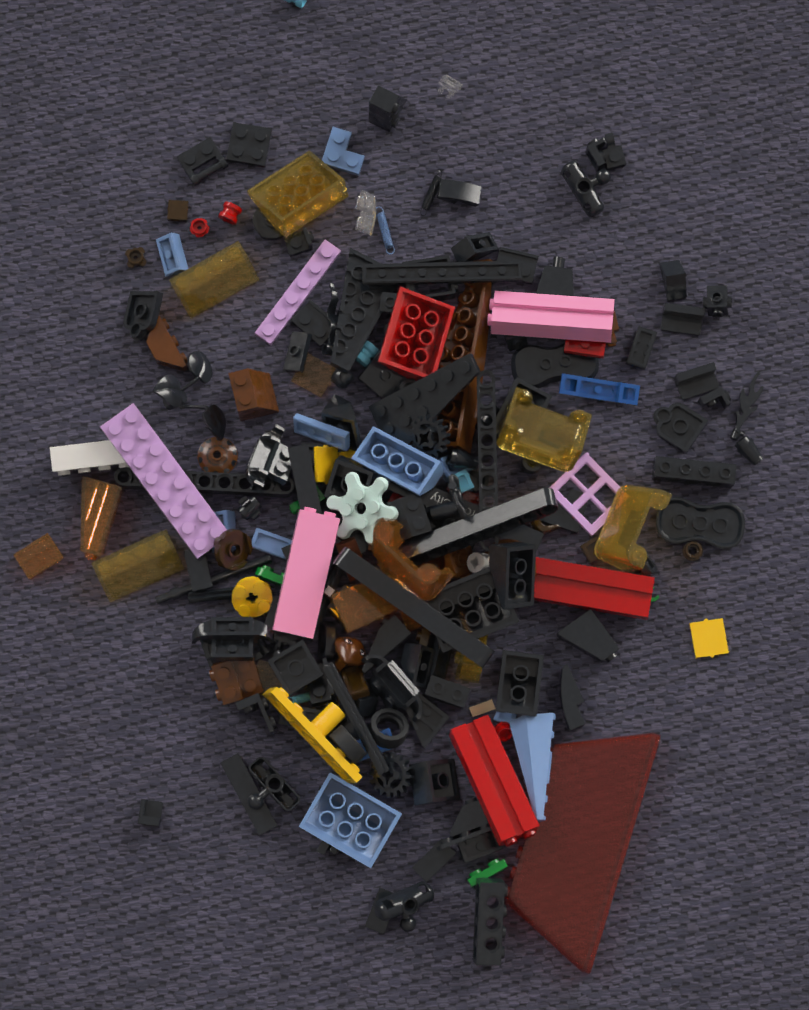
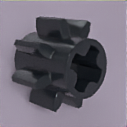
(249, 508)

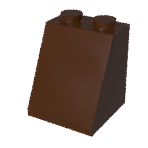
(253, 393)

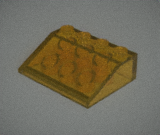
(298, 193)

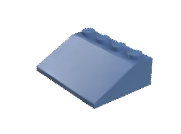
(350, 820)

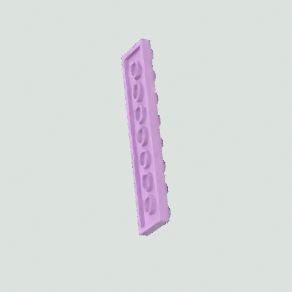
(164, 479)

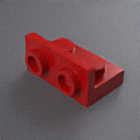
(585, 348)

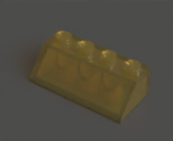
(214, 279)
(137, 565)

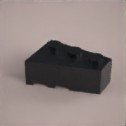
(385, 108)

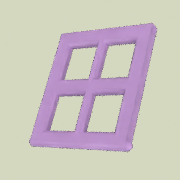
(587, 494)

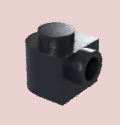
(530, 466)

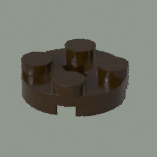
(223, 549)

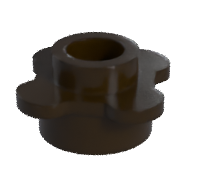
(131, 253)

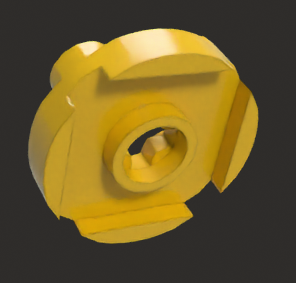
(247, 607)

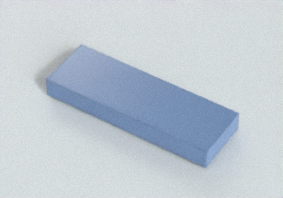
(321, 432)

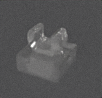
(450, 84)

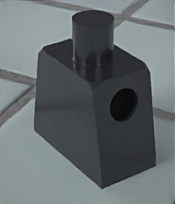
(556, 279)

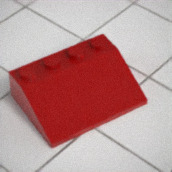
(415, 334)

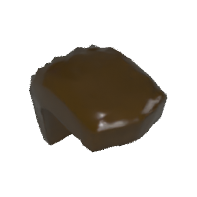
(537, 525)

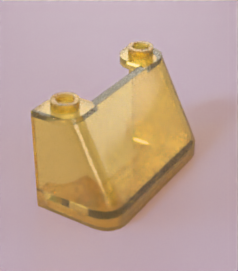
(543, 433)
(624, 523)

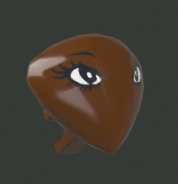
(349, 651)

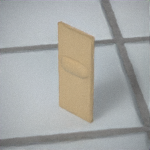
(482, 708)

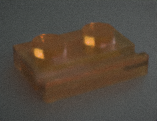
(38, 556)

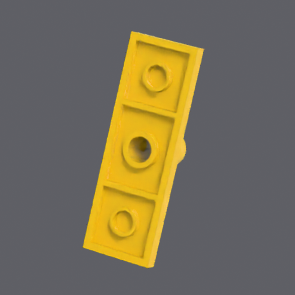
(316, 731)

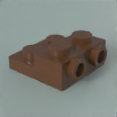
(235, 680)

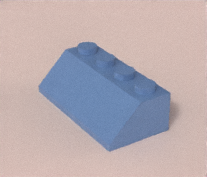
(398, 462)

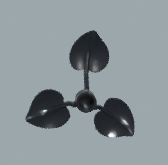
(173, 396)

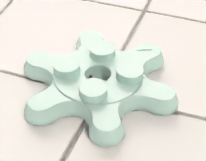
(356, 494)

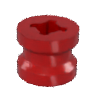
(230, 213)

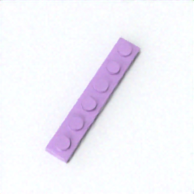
(297, 292)

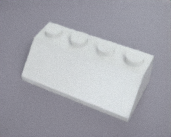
(85, 456)

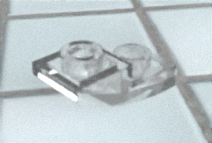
(367, 205)

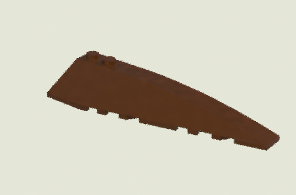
(466, 336)

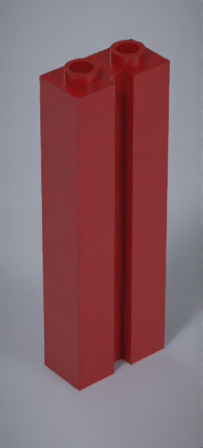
(593, 588)
(494, 781)

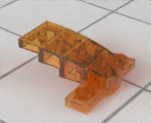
(362, 606)

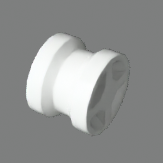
(476, 559)

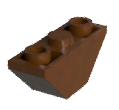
(165, 347)

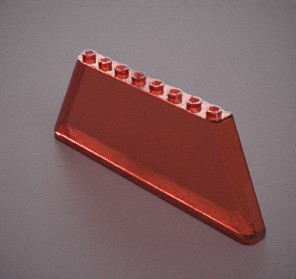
(577, 855)

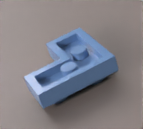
(338, 157)

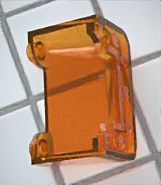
(422, 581)

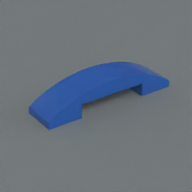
(599, 389)

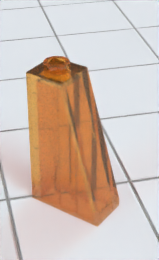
(98, 513)

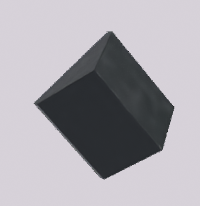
(343, 418)

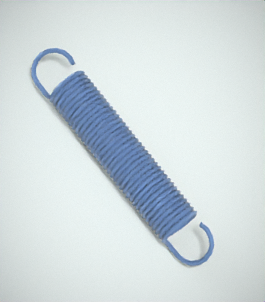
(384, 230)

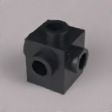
(717, 301)

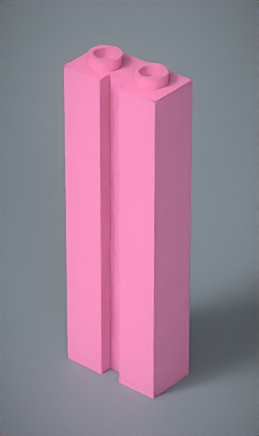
(551, 316)
(306, 573)

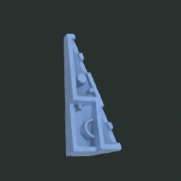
(533, 744)

